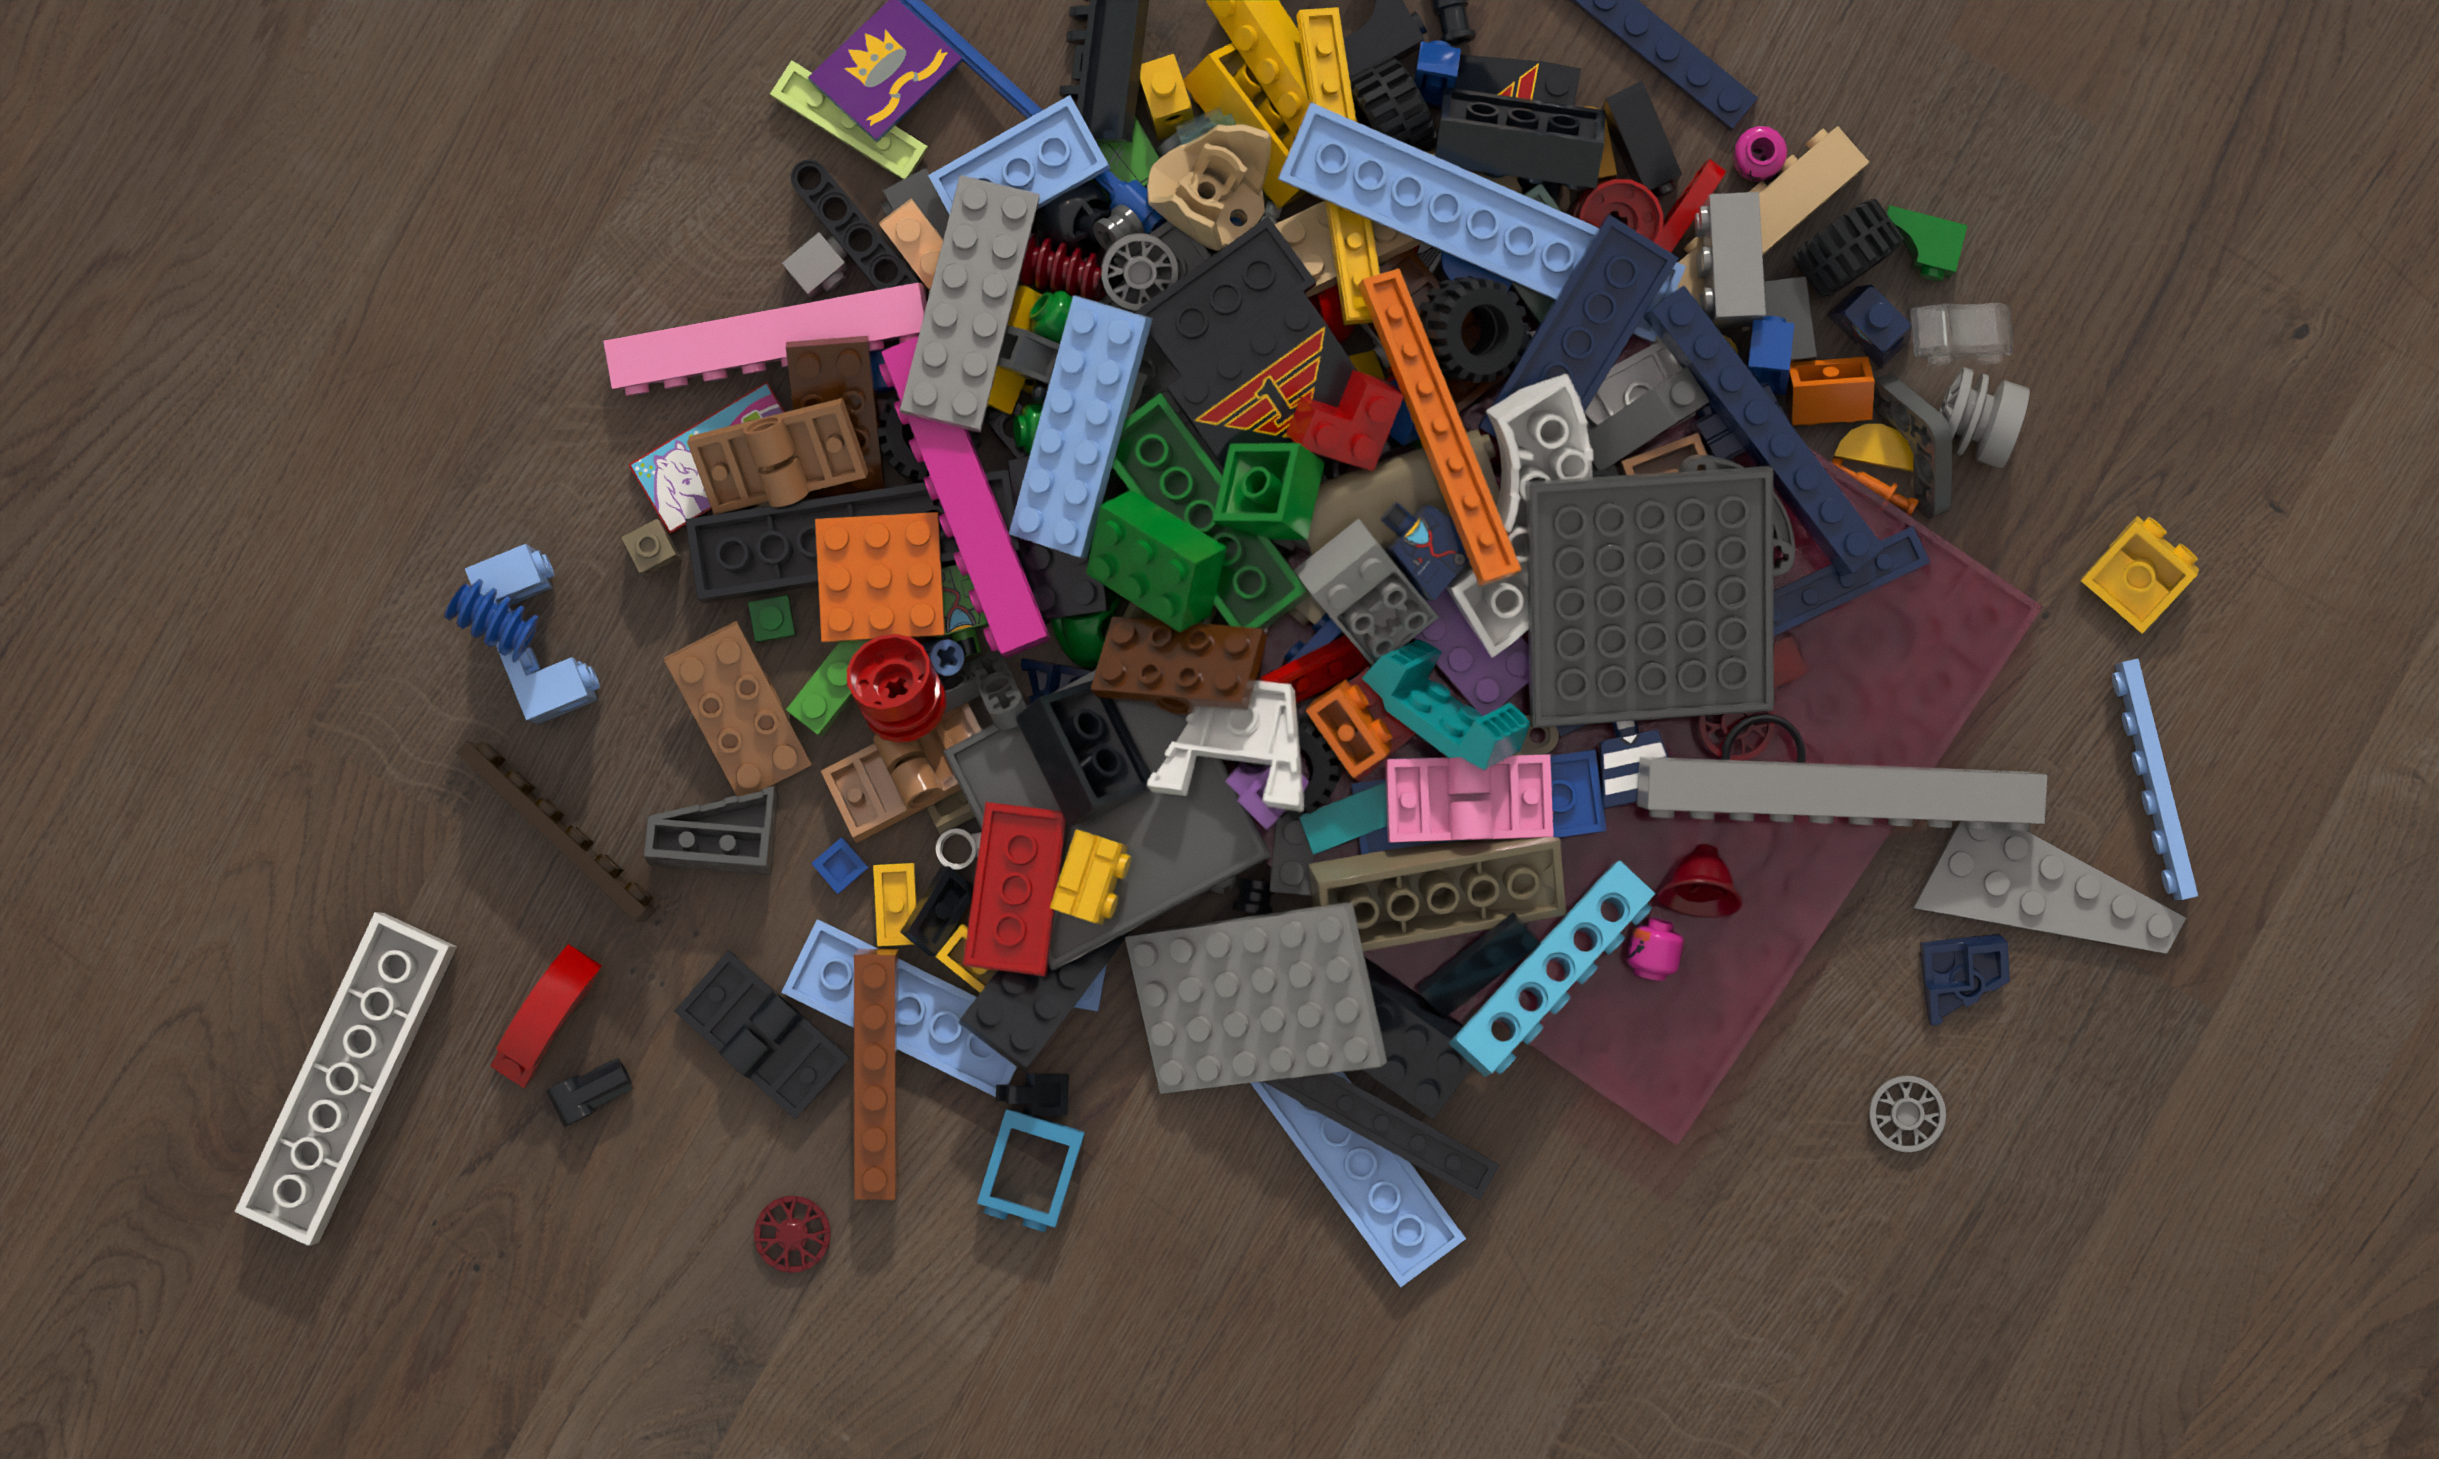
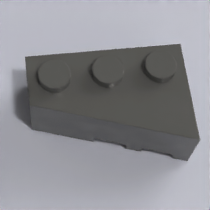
(717, 835)

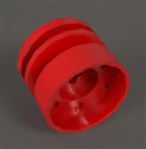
(1625, 200)
(896, 688)

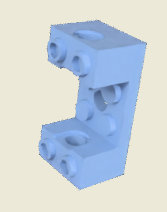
(554, 689)

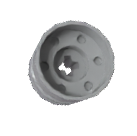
(1985, 418)

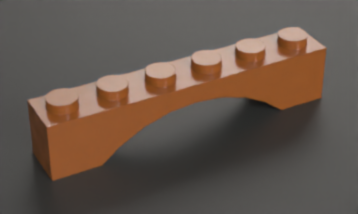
(875, 1074)

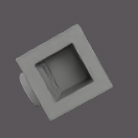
(817, 265)

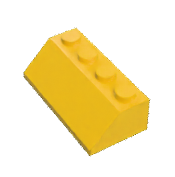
(1228, 83)

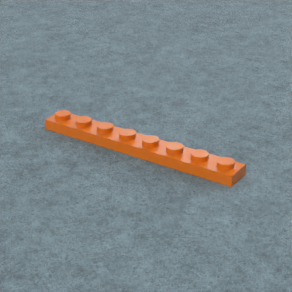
(1439, 427)

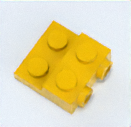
(2141, 573)

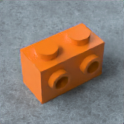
(1830, 391)
(1350, 727)

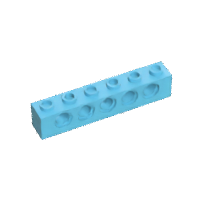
(1615, 886)

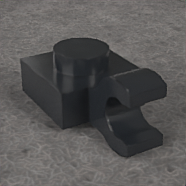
(1041, 1093)

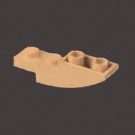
(914, 239)

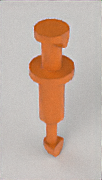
(1882, 489)

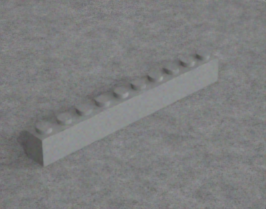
(1841, 790)

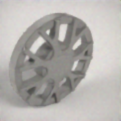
(1138, 270)
(1907, 1113)

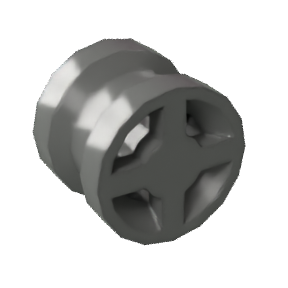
(1118, 225)

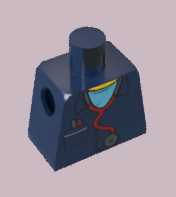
(1872, 324)
(1425, 548)

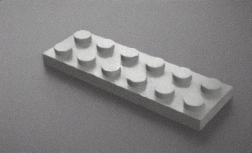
(970, 303)

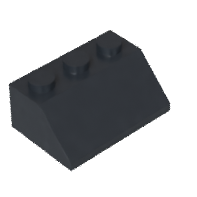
(1084, 752)

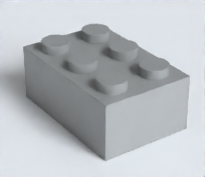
(1731, 259)

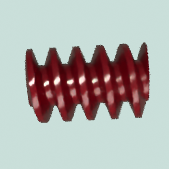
(1062, 272)

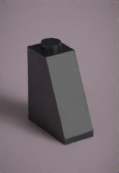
(1641, 140)

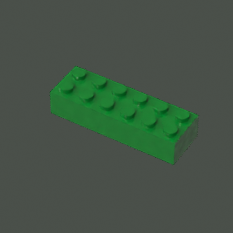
(1171, 469)

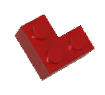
(1354, 429)

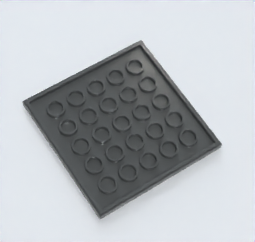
(1650, 596)

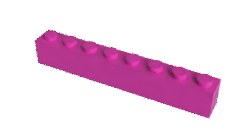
(972, 519)

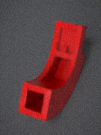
(544, 1014)

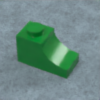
(1932, 242)

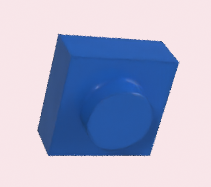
(840, 865)

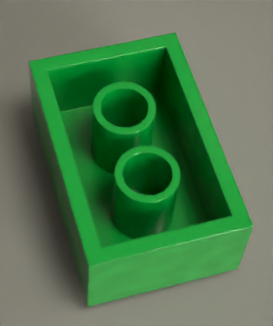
(1155, 560)

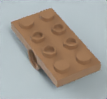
(778, 457)
(737, 710)
(898, 779)

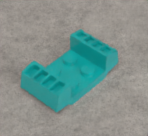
(1437, 716)

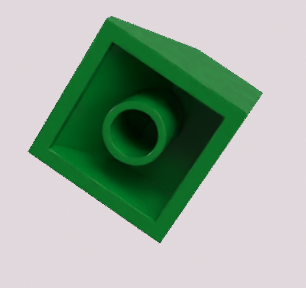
(1269, 490)

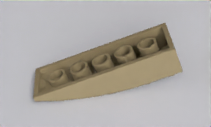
(1443, 888)

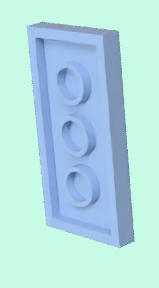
(1038, 155)

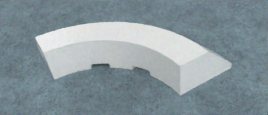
(1539, 439)

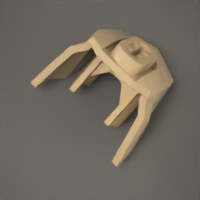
(1224, 168)

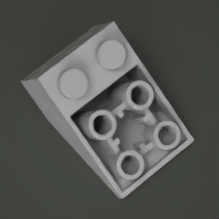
(1365, 593)

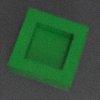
(772, 618)

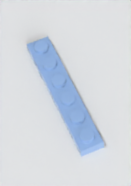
(2158, 797)

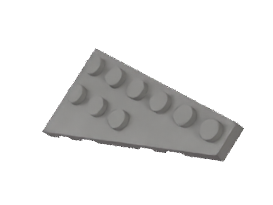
(2037, 887)

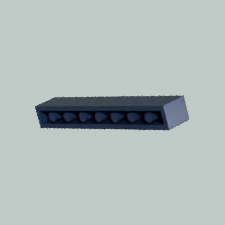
(1764, 431)

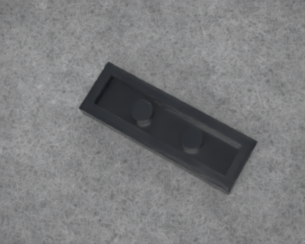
(1479, 965)

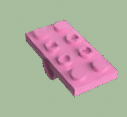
(1463, 802)

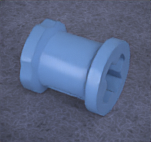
(949, 652)

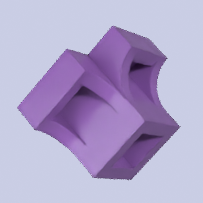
(1251, 785)

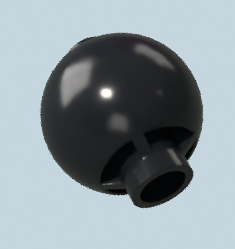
(1072, 217)

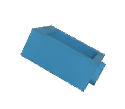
(1043, 1128)

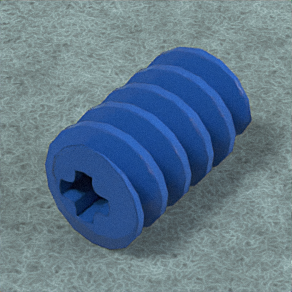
(492, 619)

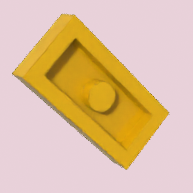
(894, 901)

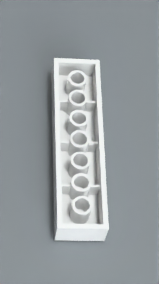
(345, 1079)

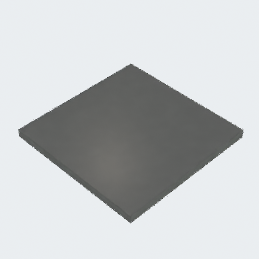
(1173, 840)

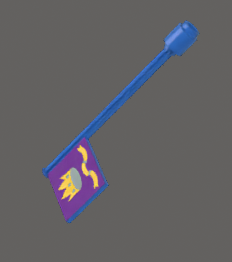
(903, 57)

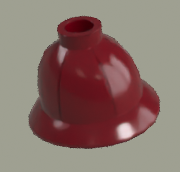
(1702, 885)

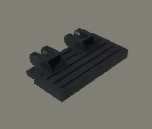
(1108, 65)

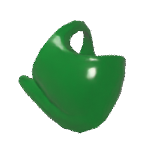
(1082, 635)

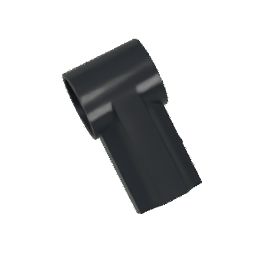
(582, 1095)

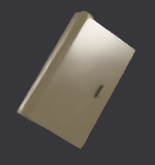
(1370, 493)

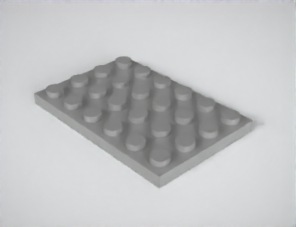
(1256, 998)

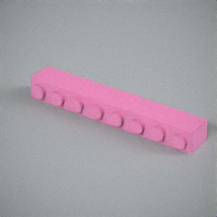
(760, 338)

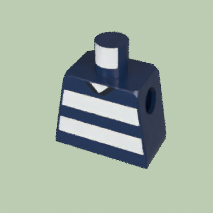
(1620, 761)

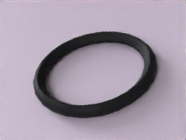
(1801, 754)

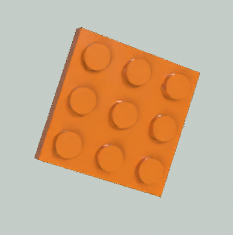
(880, 576)

